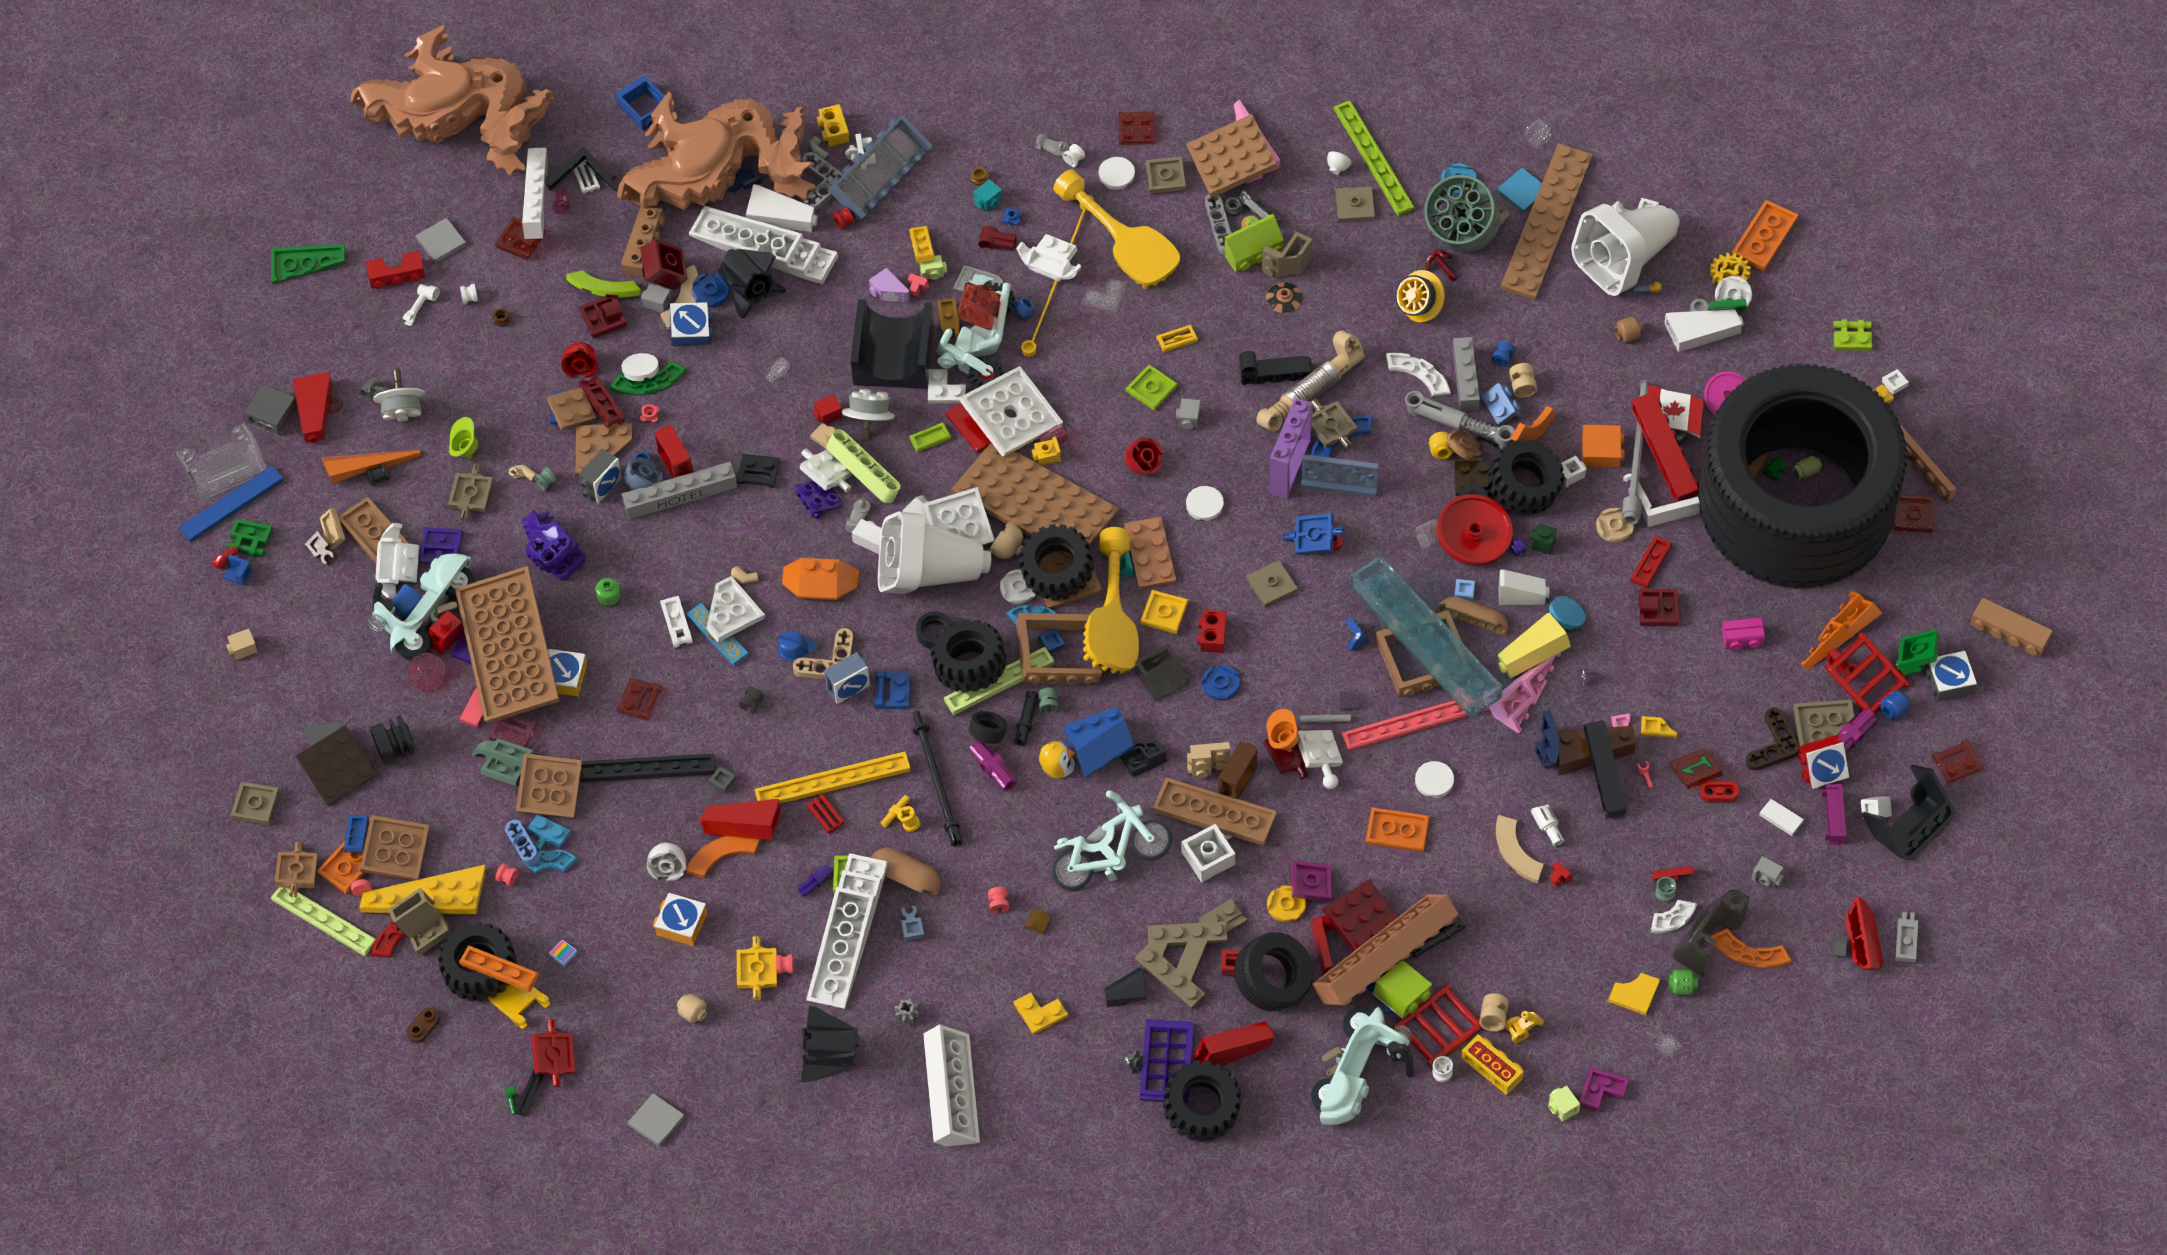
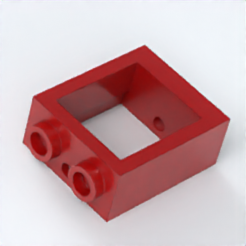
(672, 452)

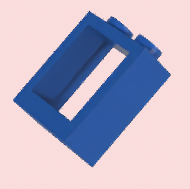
(627, 95)

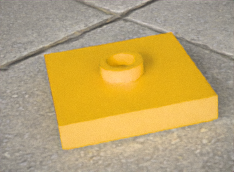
(1164, 612)

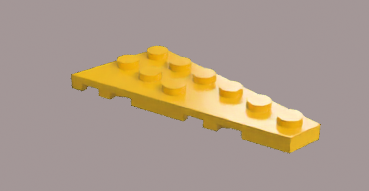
(451, 892)

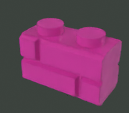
(1743, 633)

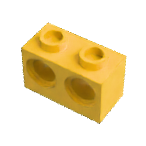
(835, 125)

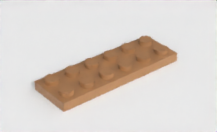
(1210, 808)

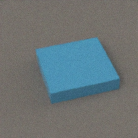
(1520, 189)

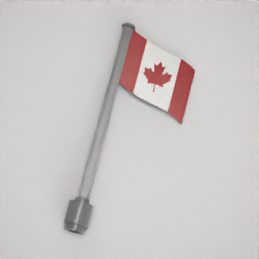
(1684, 416)

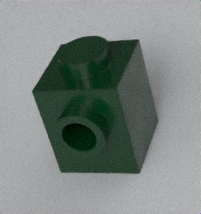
(1543, 538)

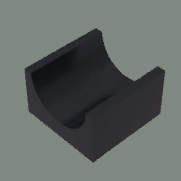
(892, 349)

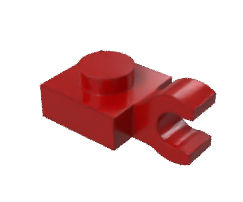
(1833, 654)

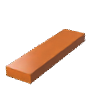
(499, 968)

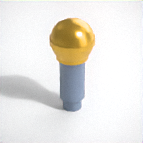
(1654, 287)

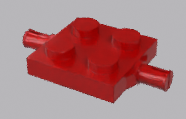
(553, 1053)

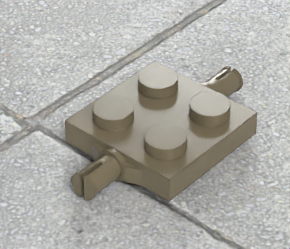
(1332, 424)
(470, 492)

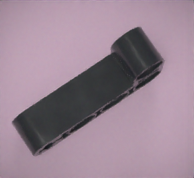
(1273, 370)

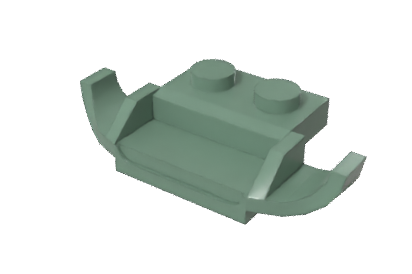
(502, 760)

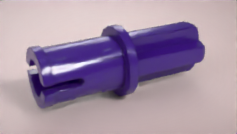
(815, 880)

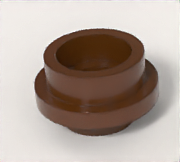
(501, 313)

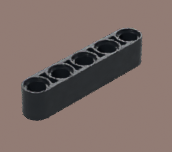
(1604, 768)

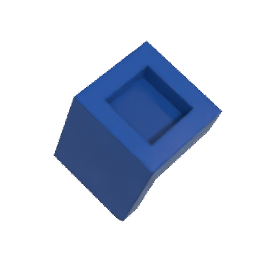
(238, 570)

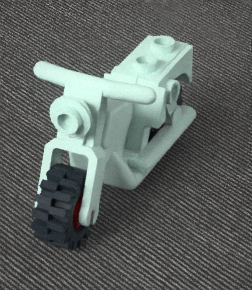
(978, 341)

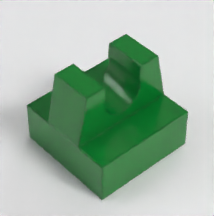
(1774, 466)

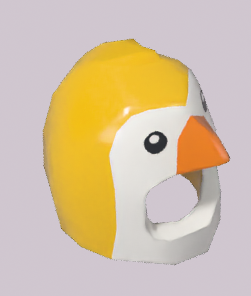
(1055, 758)

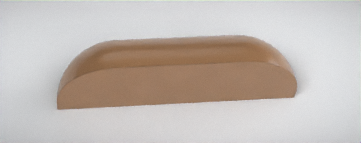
(1474, 614)
(909, 871)

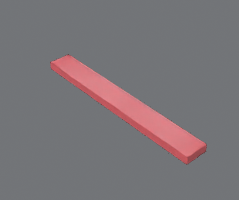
(1403, 725)

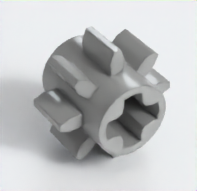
(906, 1016)

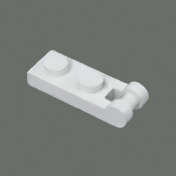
(676, 621)

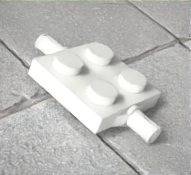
(825, 470)

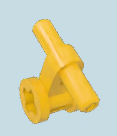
(903, 813)
(1519, 1026)

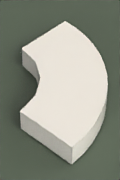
(1673, 919)

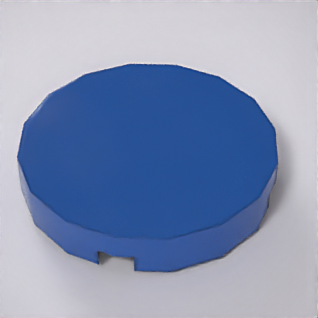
(710, 289)
(1220, 682)

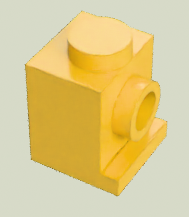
(1047, 452)

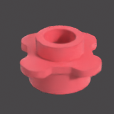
(654, 410)

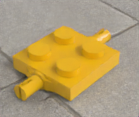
(756, 968)

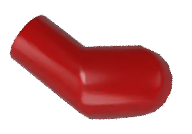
(220, 561)

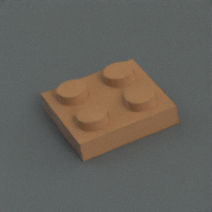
(571, 408)

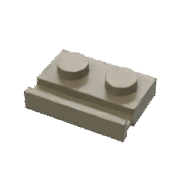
(1225, 912)

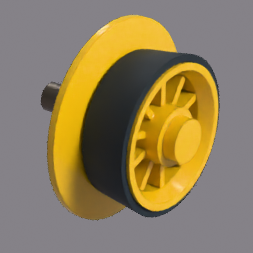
(1420, 296)

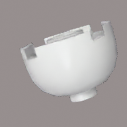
(666, 859)

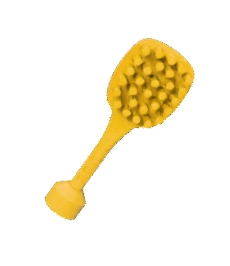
(1138, 250)
(1109, 632)

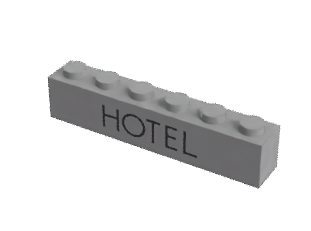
(679, 490)

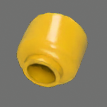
(1439, 445)

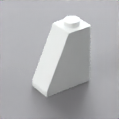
(1521, 589)

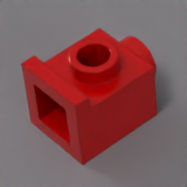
(1228, 962)

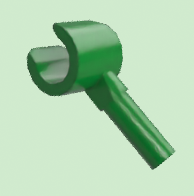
(510, 1093)

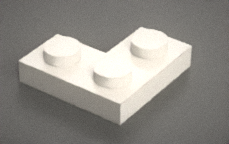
(939, 390)

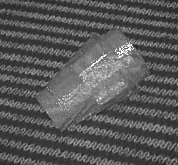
(778, 370)

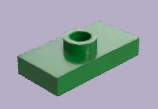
(1728, 304)

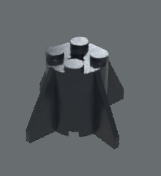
(748, 277)
(828, 1045)

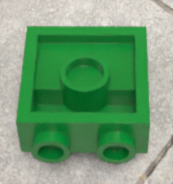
(1917, 651)

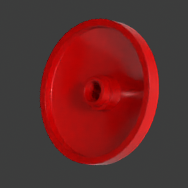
(1474, 530)

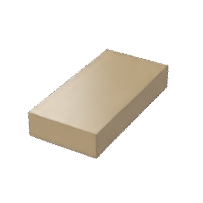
(332, 528)

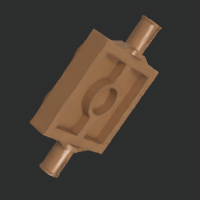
(296, 869)

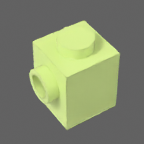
(1563, 1103)

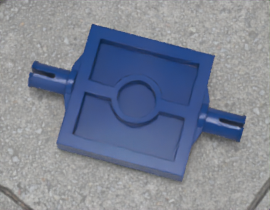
(1314, 534)

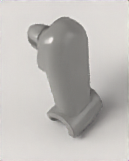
(1052, 146)
(860, 511)

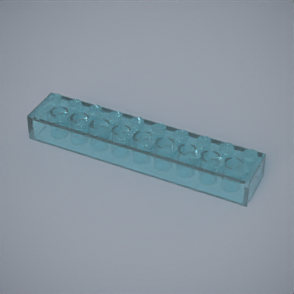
(1426, 636)

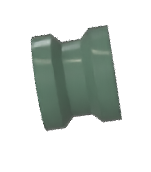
(545, 479)

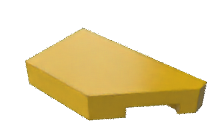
(1656, 727)

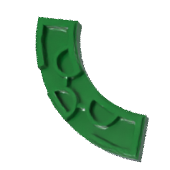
(661, 381)

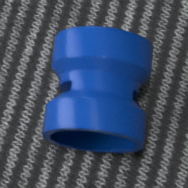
(1504, 352)

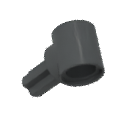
(372, 388)

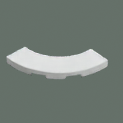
(1421, 369)

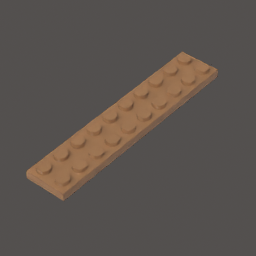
(1546, 222)

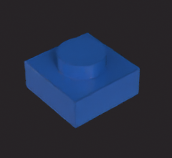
(1051, 641)

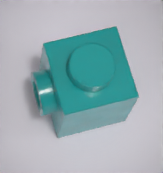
(987, 196)

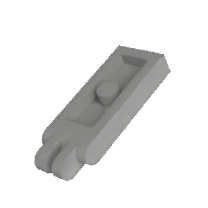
(1906, 938)

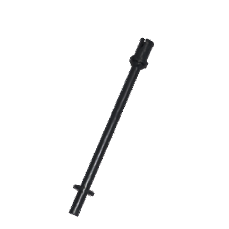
(951, 826)

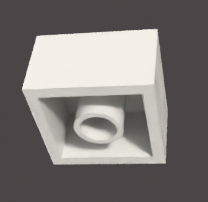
(1208, 853)

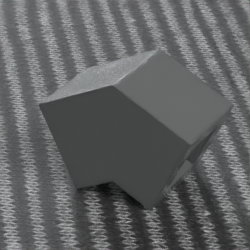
(1839, 945)

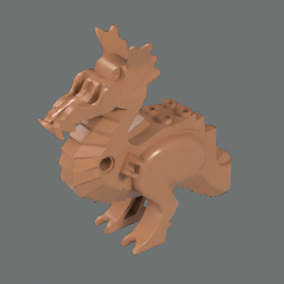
(453, 96)
(711, 150)

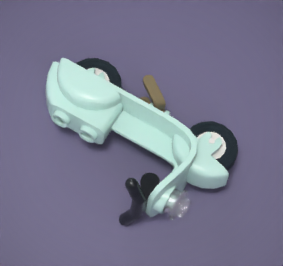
(409, 636)
(1342, 1095)

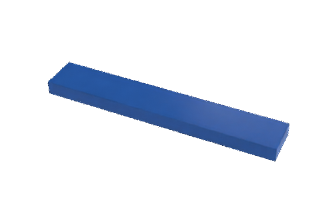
(231, 503)

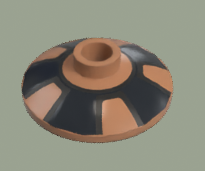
(1286, 303)

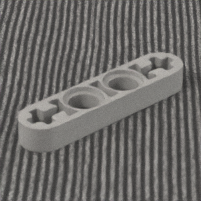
(1217, 224)

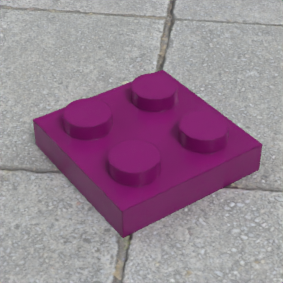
(1311, 881)

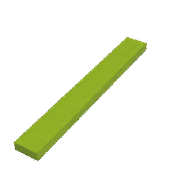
(1374, 158)

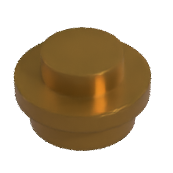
(979, 176)

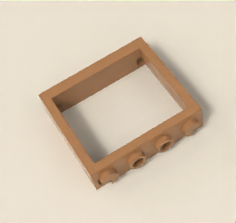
(1047, 621)
(1409, 687)

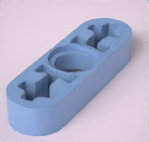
(528, 846)

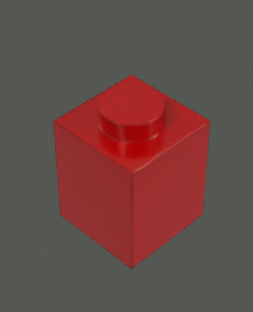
(827, 410)

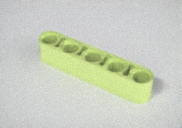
(863, 466)

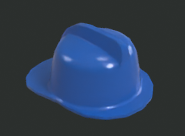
(794, 646)

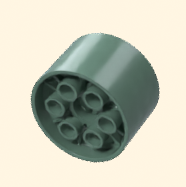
(1470, 240)

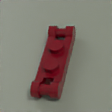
(602, 401)

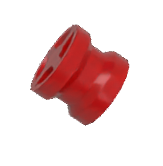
(843, 218)

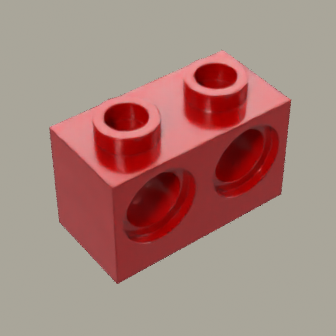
(1212, 631)

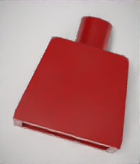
(447, 630)

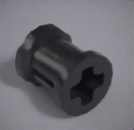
(377, 474)

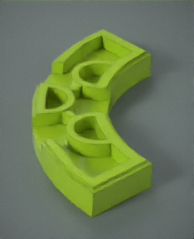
(600, 287)

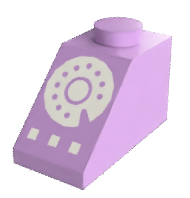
(888, 287)

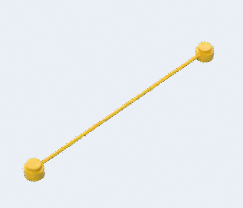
(1029, 347)

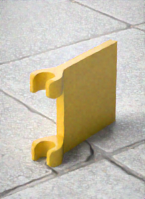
(516, 1000)

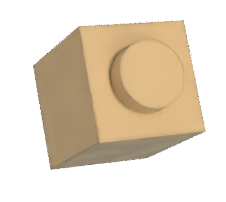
(241, 644)

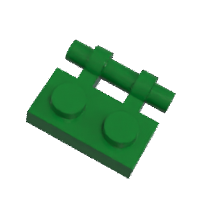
(250, 532)

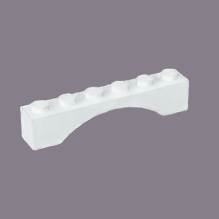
(534, 193)

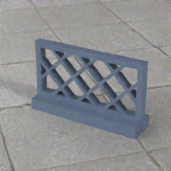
(1333, 481)

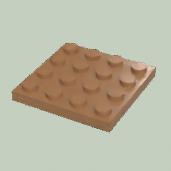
(1231, 155)

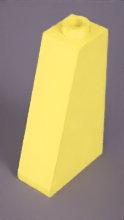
(1533, 646)

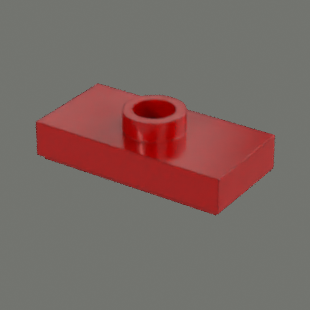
(1673, 873)

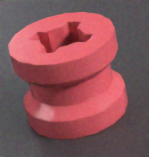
(507, 874)
(784, 964)

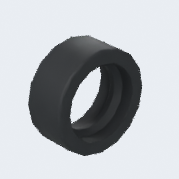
(927, 618)
(989, 719)

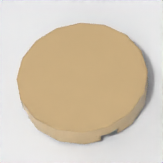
(1613, 530)

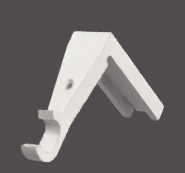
(1667, 512)

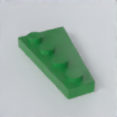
(304, 260)

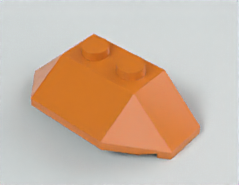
(820, 578)

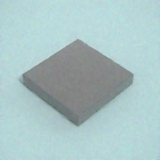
(440, 240)
(656, 1120)

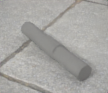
(1328, 718)

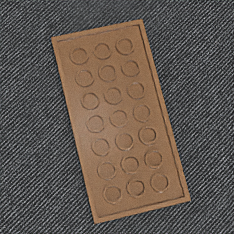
(1034, 496)
(507, 645)

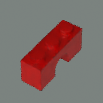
(381, 275)

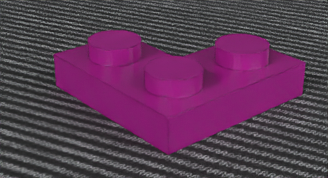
(1601, 1083)

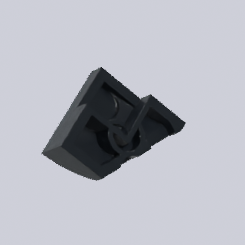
(1149, 754)
(1126, 989)

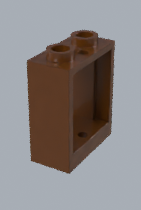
(1238, 770)

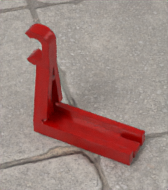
(1318, 926)

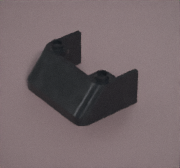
(1920, 822)

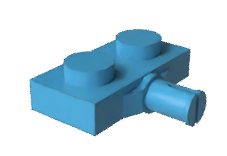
(548, 832)

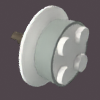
(400, 402)
(868, 407)

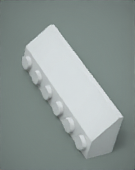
(951, 1086)

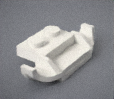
(1050, 258)
(395, 561)

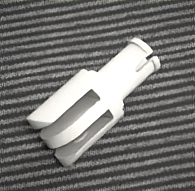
(1548, 823)

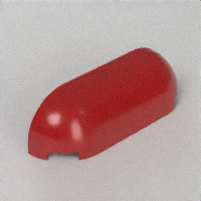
(1863, 936)

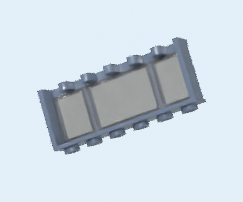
(879, 167)

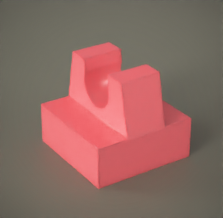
(917, 284)

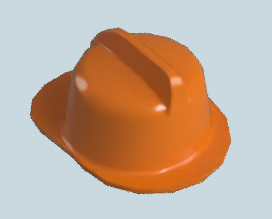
(1282, 730)

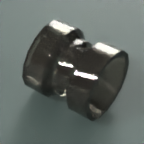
(752, 698)

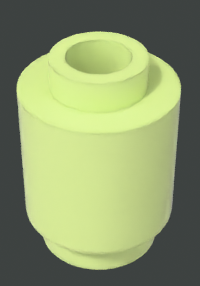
(1807, 467)

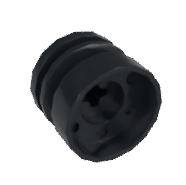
(392, 739)

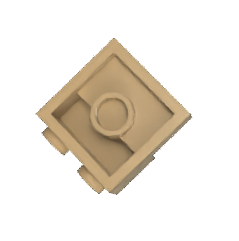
(1206, 757)

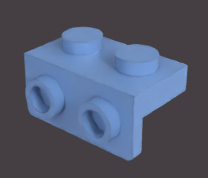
(1501, 404)

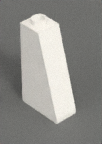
(780, 210)
(1702, 327)

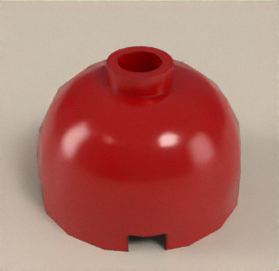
(579, 357)
(1144, 456)

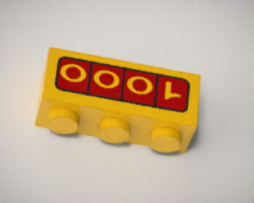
(1492, 1064)

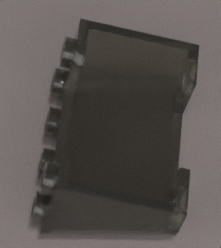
(1728, 911)

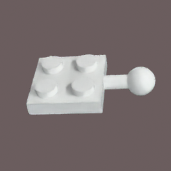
(1320, 750)

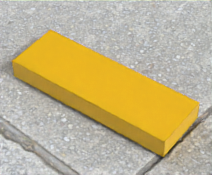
(921, 244)

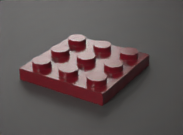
(1359, 914)

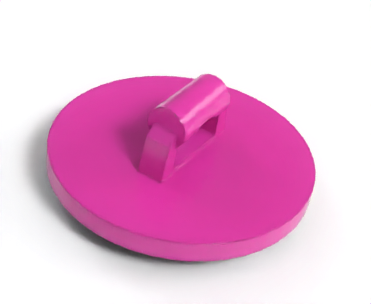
(1720, 387)

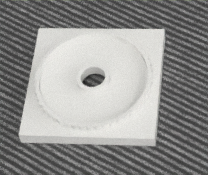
(1013, 392)

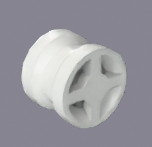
(1073, 155)
(468, 293)

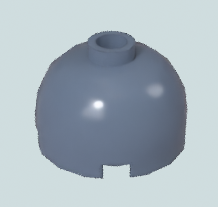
(641, 474)

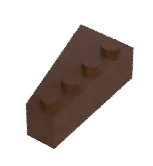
(1575, 752)

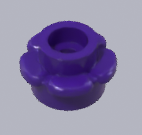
(1518, 547)

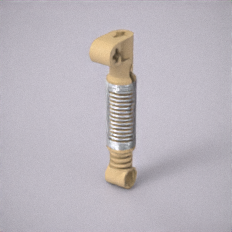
(1322, 379)

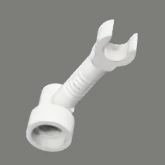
(425, 293)

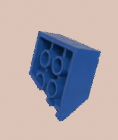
(1098, 739)

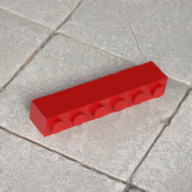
(1664, 447)

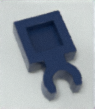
(745, 178)

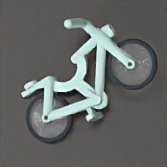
(1149, 841)

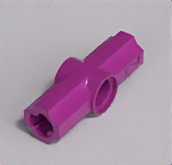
(1855, 730)
(993, 765)

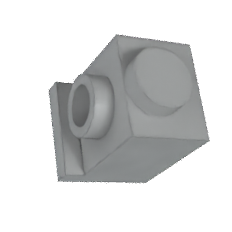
(1768, 872)

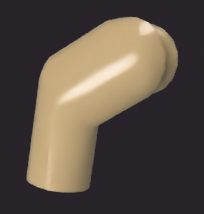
(522, 471)
(742, 577)

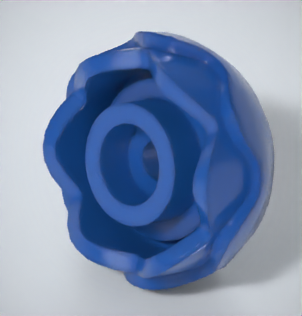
(1023, 307)

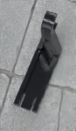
(575, 161)

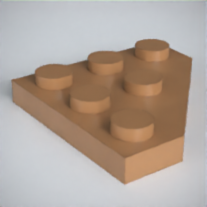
(593, 438)

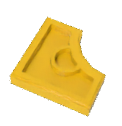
(1635, 994)

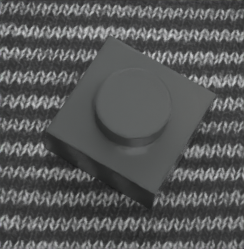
(722, 779)

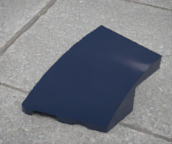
(1548, 748)

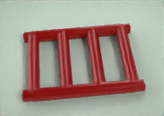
(1876, 653)
(1431, 1002)

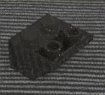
(1161, 672)

